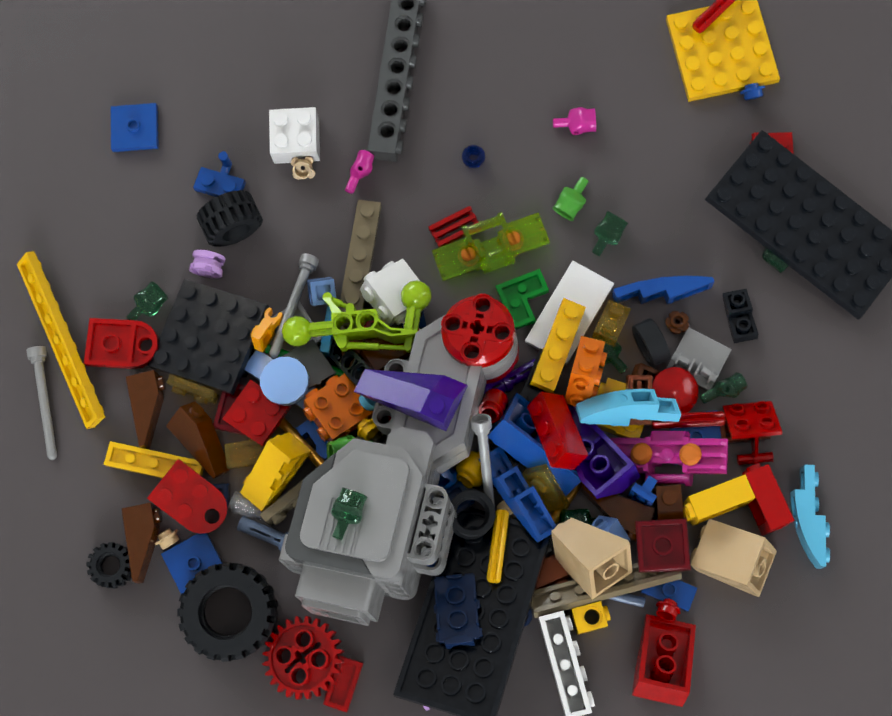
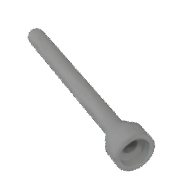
(307, 264)
(37, 357)
(482, 425)

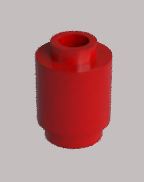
(493, 404)

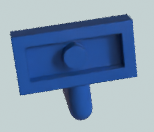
(218, 183)

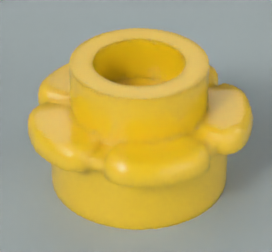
(367, 429)

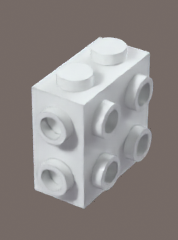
(385, 288)

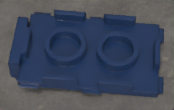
(457, 610)

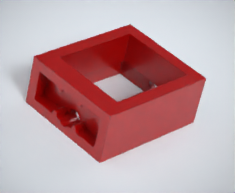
(769, 505)

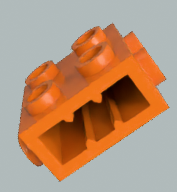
(586, 371)
(335, 408)

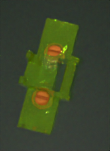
(494, 253)

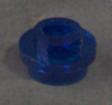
(473, 150)

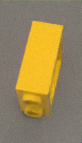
(718, 500)

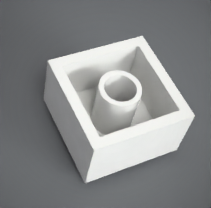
(294, 134)

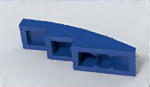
(670, 288)
(519, 497)

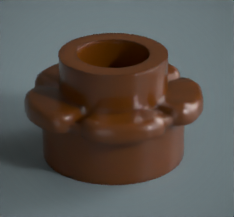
(677, 328)

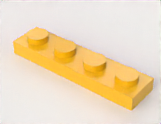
(557, 345)
(144, 460)

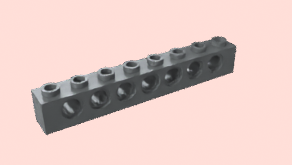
(389, 148)

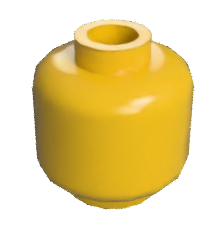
(470, 471)

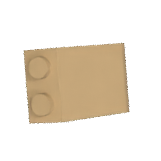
(591, 555)
(733, 556)

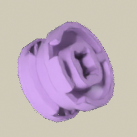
(207, 264)

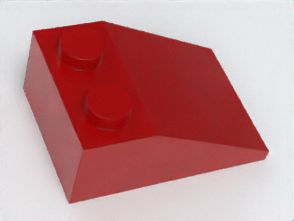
(664, 661)

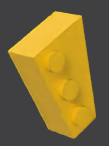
(274, 470)

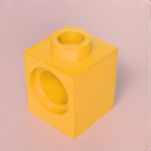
(579, 621)

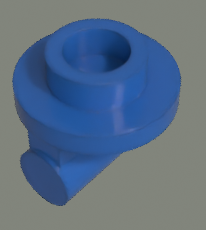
(448, 478)

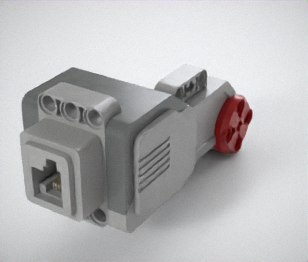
(401, 517)

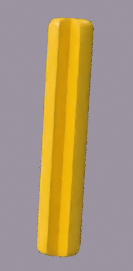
(497, 546)

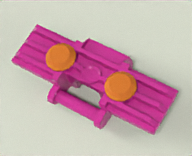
(676, 447)

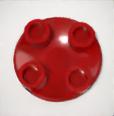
(677, 384)

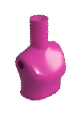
(578, 121)
(361, 168)

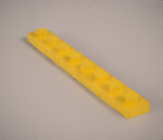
(60, 340)

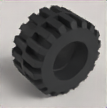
(229, 218)

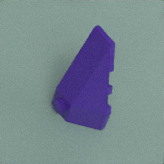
(418, 395)
(606, 468)

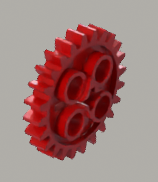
(290, 639)

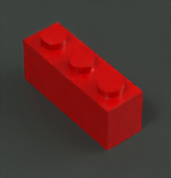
(557, 430)

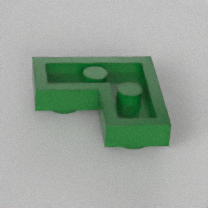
(517, 292)

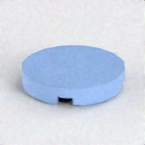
(284, 381)

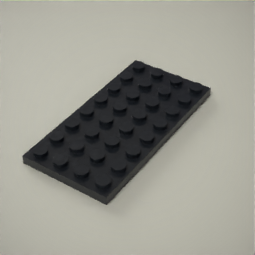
(807, 223)
(474, 677)

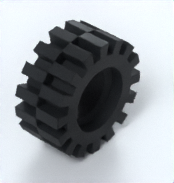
(97, 559)

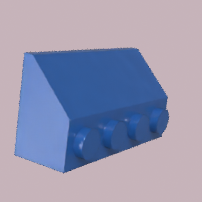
(519, 438)

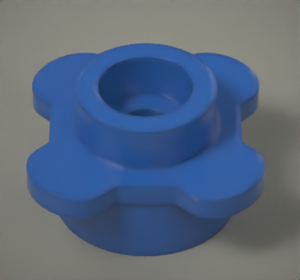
(752, 91)

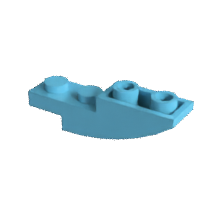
(620, 406)
(810, 528)

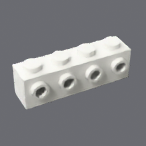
(564, 664)

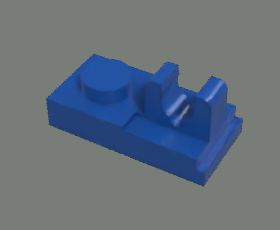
(644, 493)

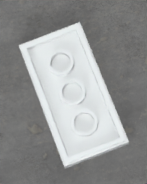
(581, 287)

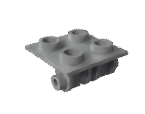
(700, 357)

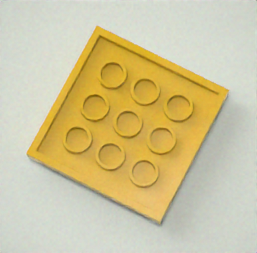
(725, 54)

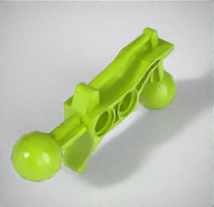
(414, 296)

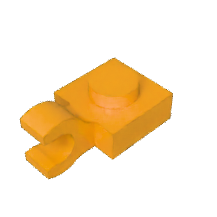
(264, 332)

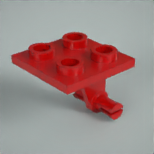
(752, 422)

